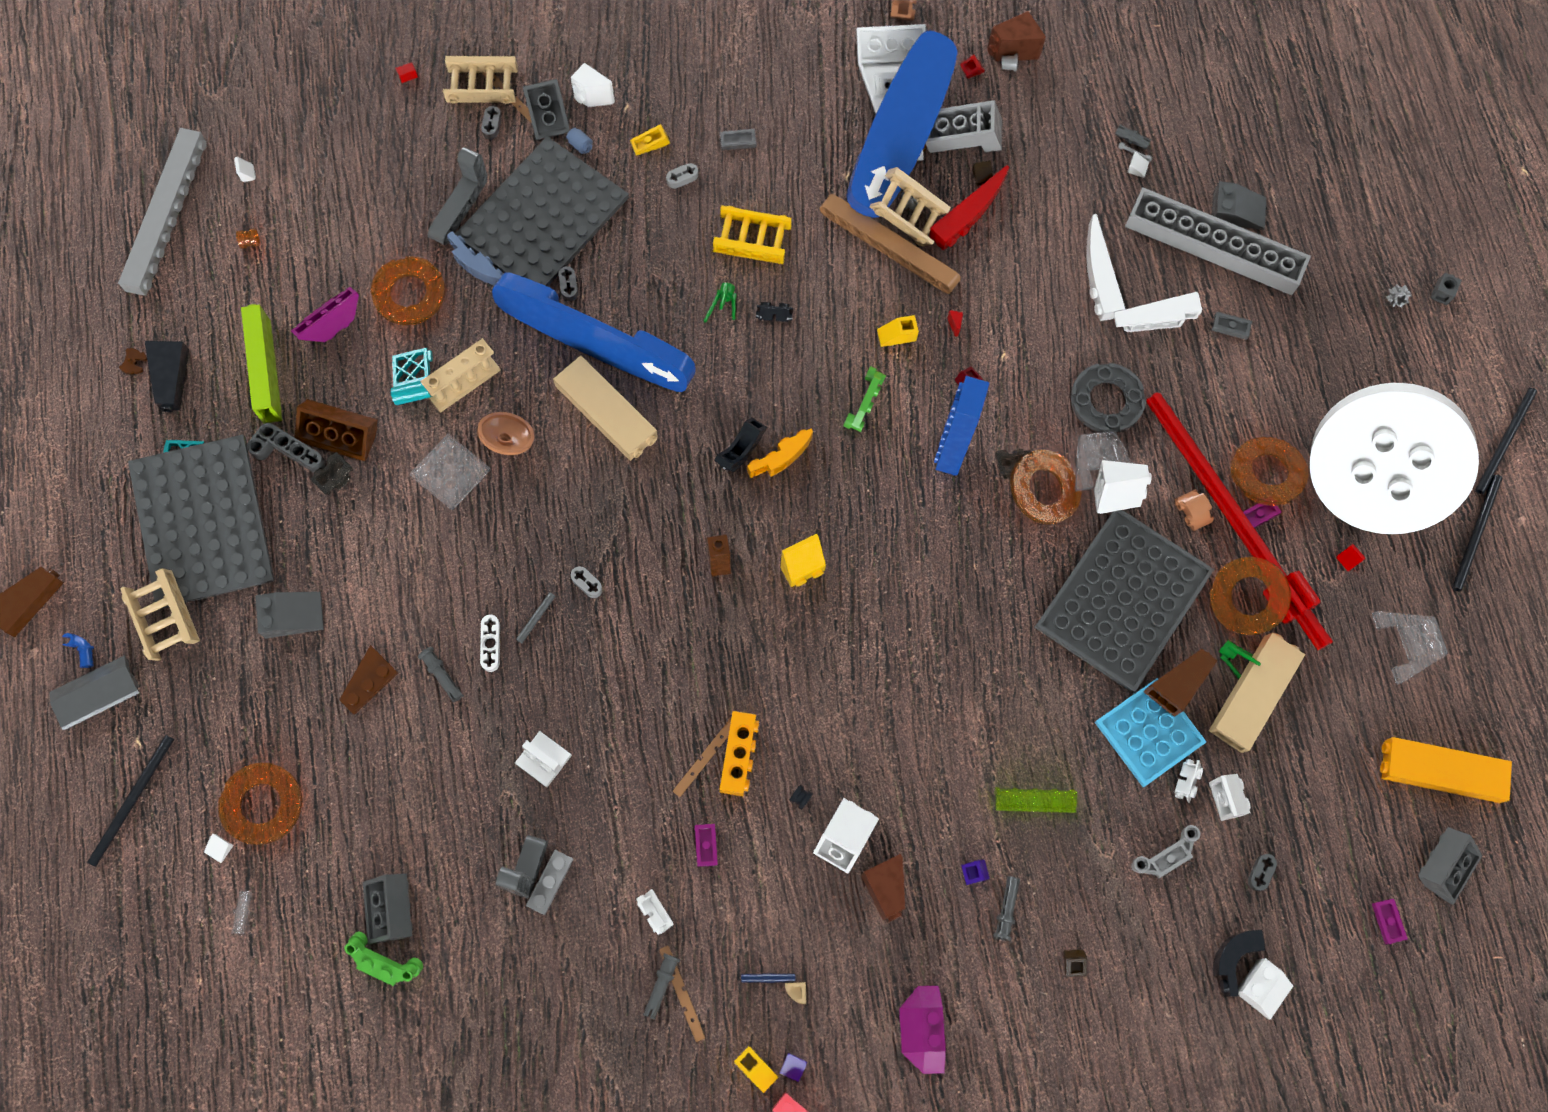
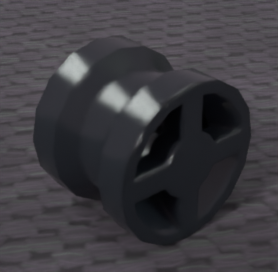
(801, 797)

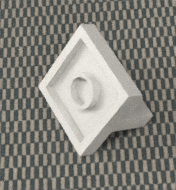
(542, 758)

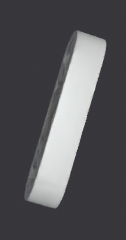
(485, 657)

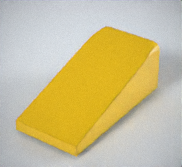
(650, 140)

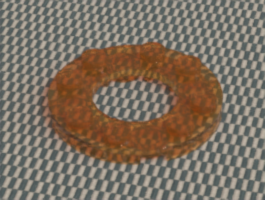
(394, 270)
(1263, 493)
(1026, 500)
(1222, 596)
(236, 787)

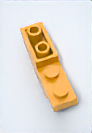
(788, 451)

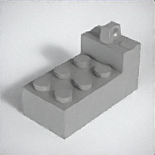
(967, 127)

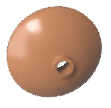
(505, 433)

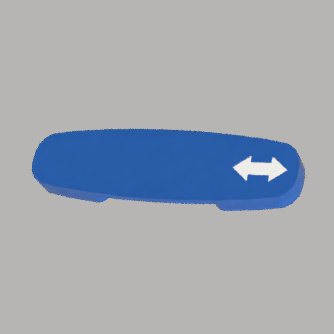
(903, 120)
(637, 355)

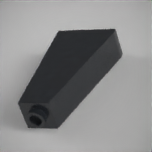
(167, 372)

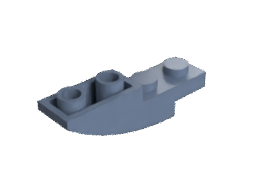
(473, 263)

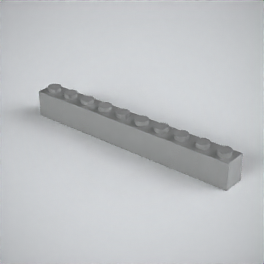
(162, 212)

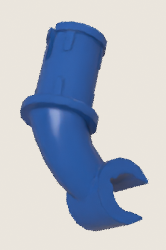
(84, 649)

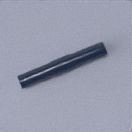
(767, 978)

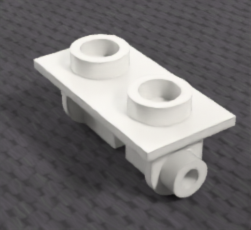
(1192, 773)
(658, 917)

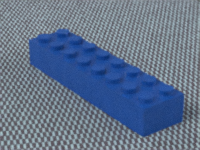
(961, 425)

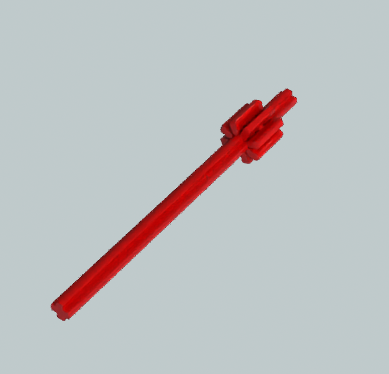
(1302, 595)

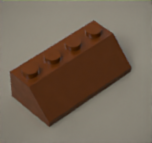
(335, 429)

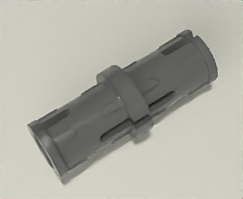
(1132, 137)

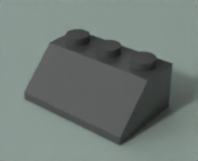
(1450, 864)
(387, 908)

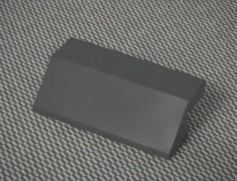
(93, 693)

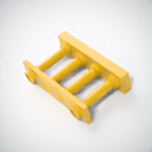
(748, 250)

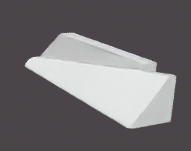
(1160, 314)

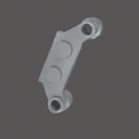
(1170, 857)

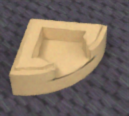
(797, 991)

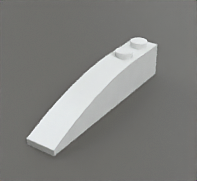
(1101, 274)

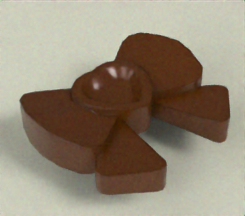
(129, 365)

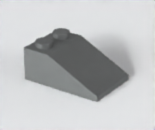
(546, 109)
(1239, 205)
(289, 613)

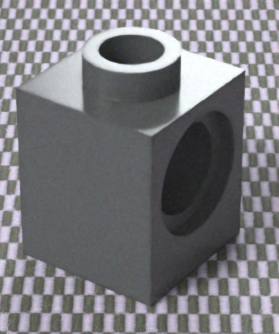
(1445, 288)

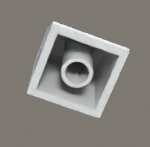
(1120, 486)
(846, 835)

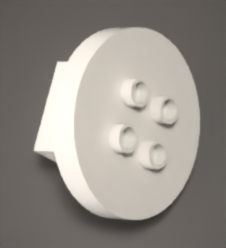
(1394, 458)

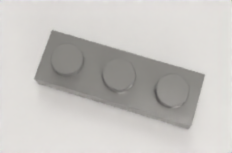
(549, 882)

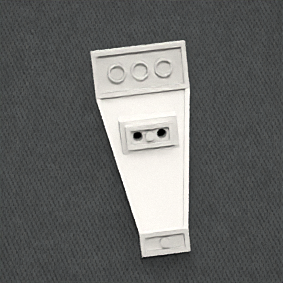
(881, 54)

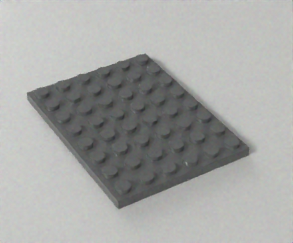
(542, 214)
(202, 518)
(1124, 599)

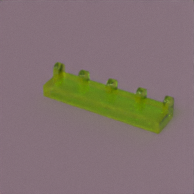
(1035, 800)

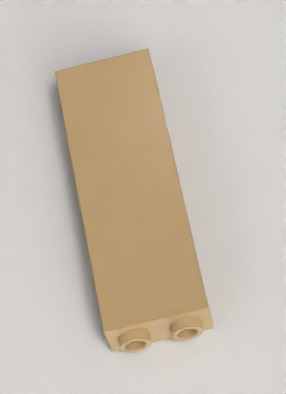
(606, 408)
(1257, 692)

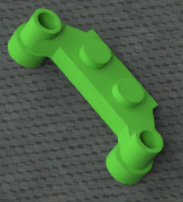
(875, 378)
(378, 965)

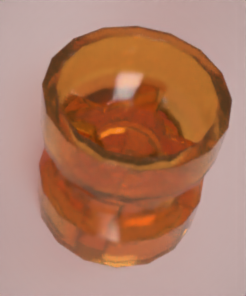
(248, 238)

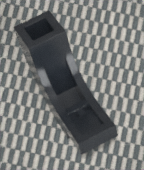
(742, 446)
(1229, 955)

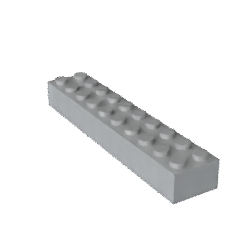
(1218, 241)

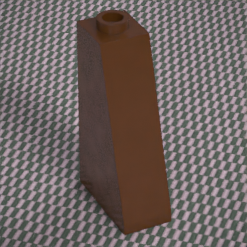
(718, 555)
(26, 598)
(1181, 683)

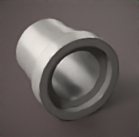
(1010, 62)

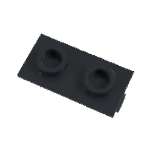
(781, 311)

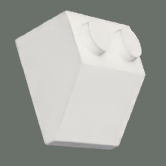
(591, 87)
(1229, 796)
(1265, 987)

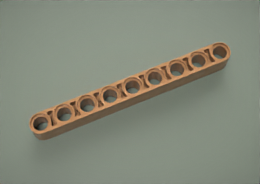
(890, 244)

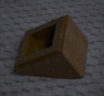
(982, 171)
(1075, 963)

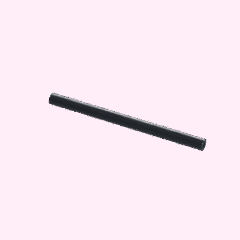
(1506, 441)
(1477, 533)
(130, 801)

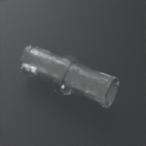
(241, 912)

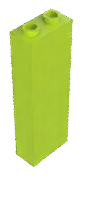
(261, 364)

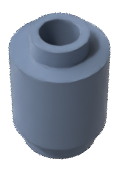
(579, 140)

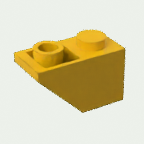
(898, 331)
(756, 1069)

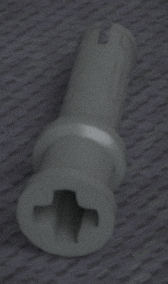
(436, 668)
(1005, 918)
(664, 975)

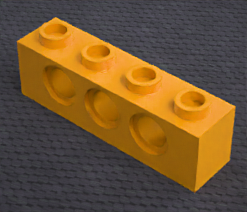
(739, 722)

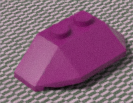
(328, 318)
(923, 1030)

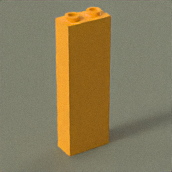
(1446, 770)

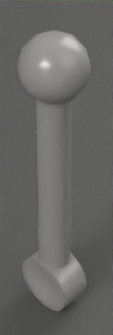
(1122, 146)

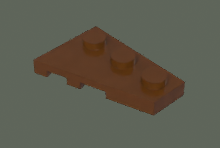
(367, 680)

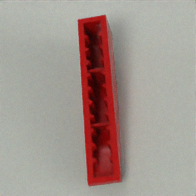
(967, 213)

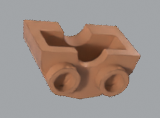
(903, 9)
(1196, 508)

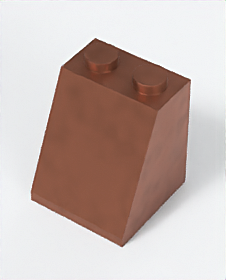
(1017, 36)
(886, 887)

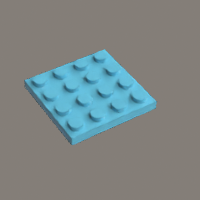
(1149, 736)

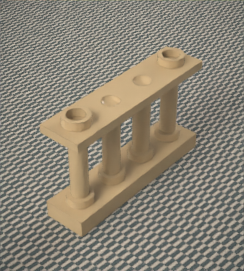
(480, 64)
(923, 197)
(461, 375)
(179, 615)

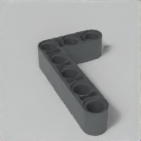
(462, 197)
(523, 878)

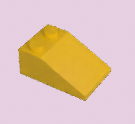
(803, 561)

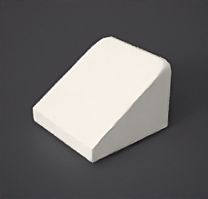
(1138, 165)
(244, 170)
(218, 848)

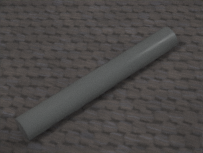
(535, 618)

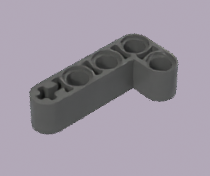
(290, 450)

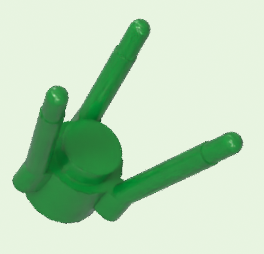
(726, 294)
(1230, 650)

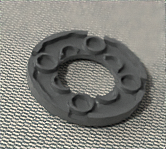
(1119, 376)

